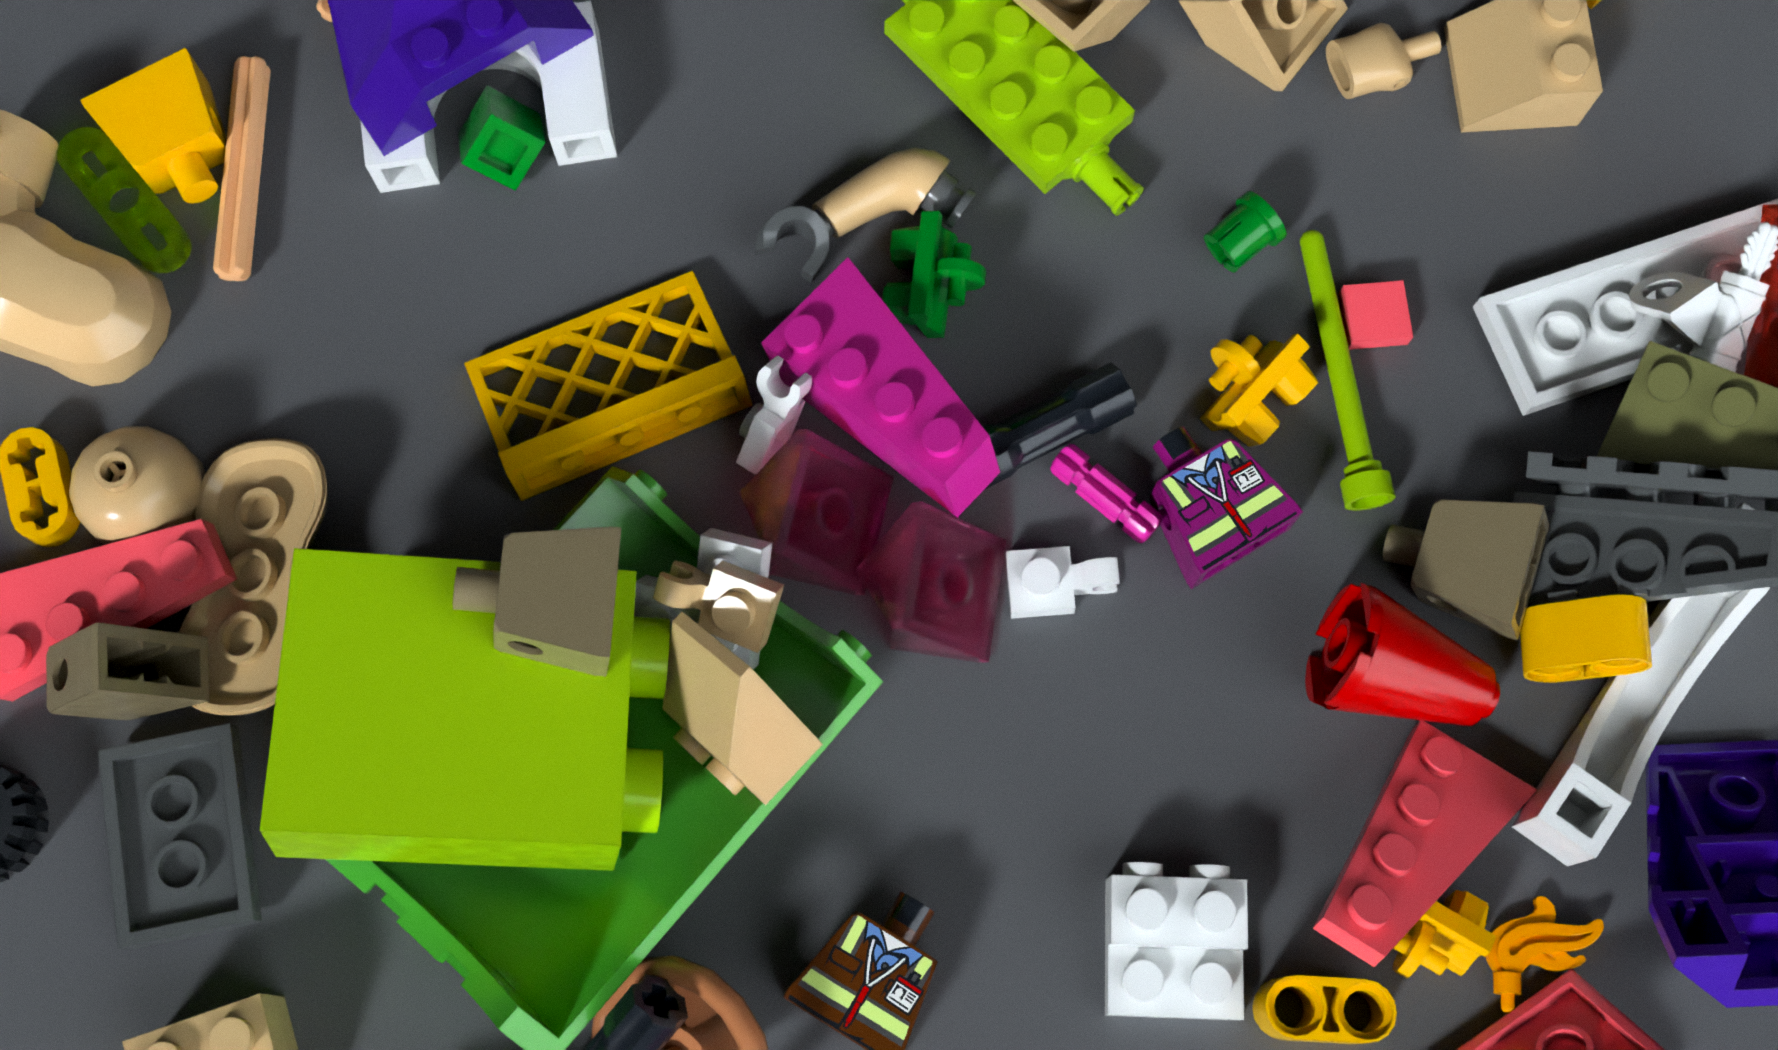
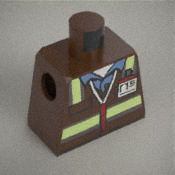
(870, 977)

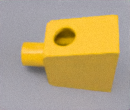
(165, 125)

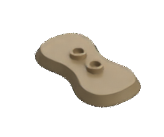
(263, 506)

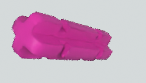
(1106, 493)

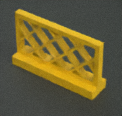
(618, 428)

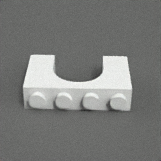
(574, 110)

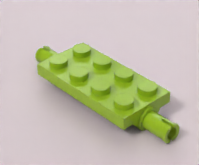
(1021, 90)

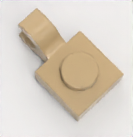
(731, 600)

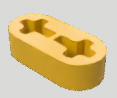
(24, 489)

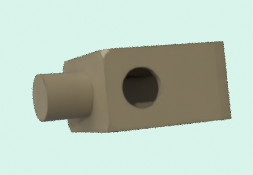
(1474, 560)
(550, 596)
(103, 675)

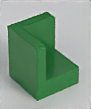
(501, 138)

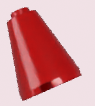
(1395, 664)

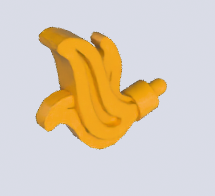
(1536, 942)

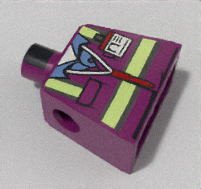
(1216, 505)

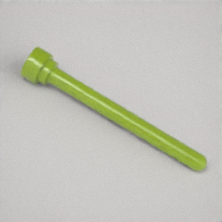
(1365, 480)

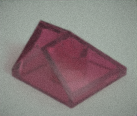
(818, 511)
(937, 583)

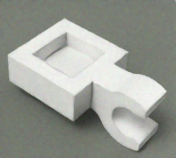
(771, 424)
(1046, 581)

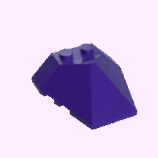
(416, 49)
(1716, 865)

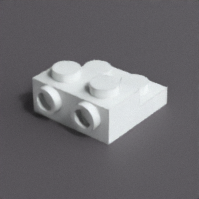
(1175, 943)

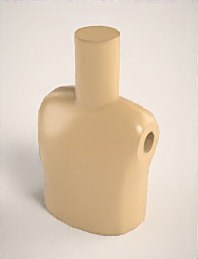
(1377, 59)

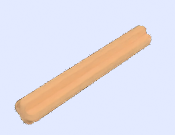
(242, 169)

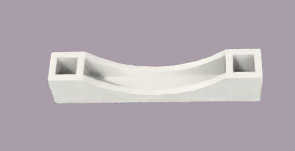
(1606, 754)

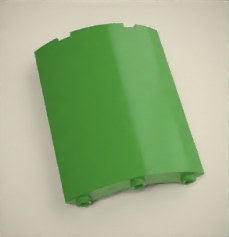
(557, 942)

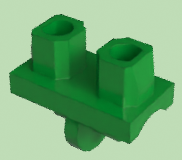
(939, 277)

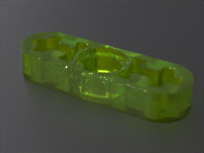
(120, 176)

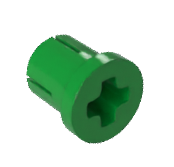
(1245, 232)

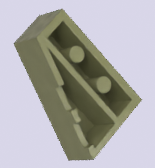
(1694, 415)

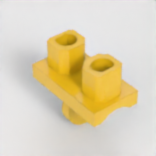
(1275, 368)
(1446, 937)

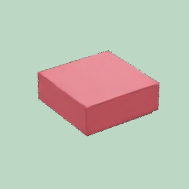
(1375, 314)

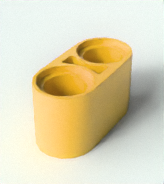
(1586, 639)
(1323, 1009)

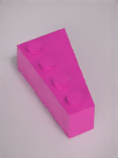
(883, 389)

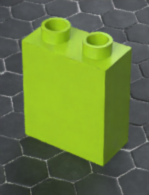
(434, 747)

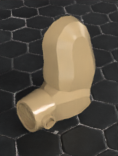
(58, 296)

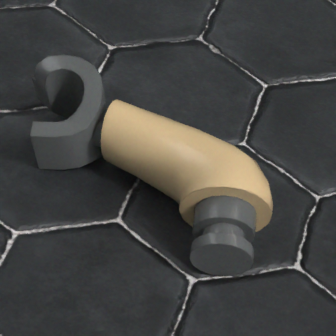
(892, 184)

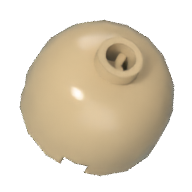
(134, 483)

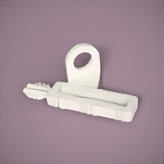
(1714, 314)

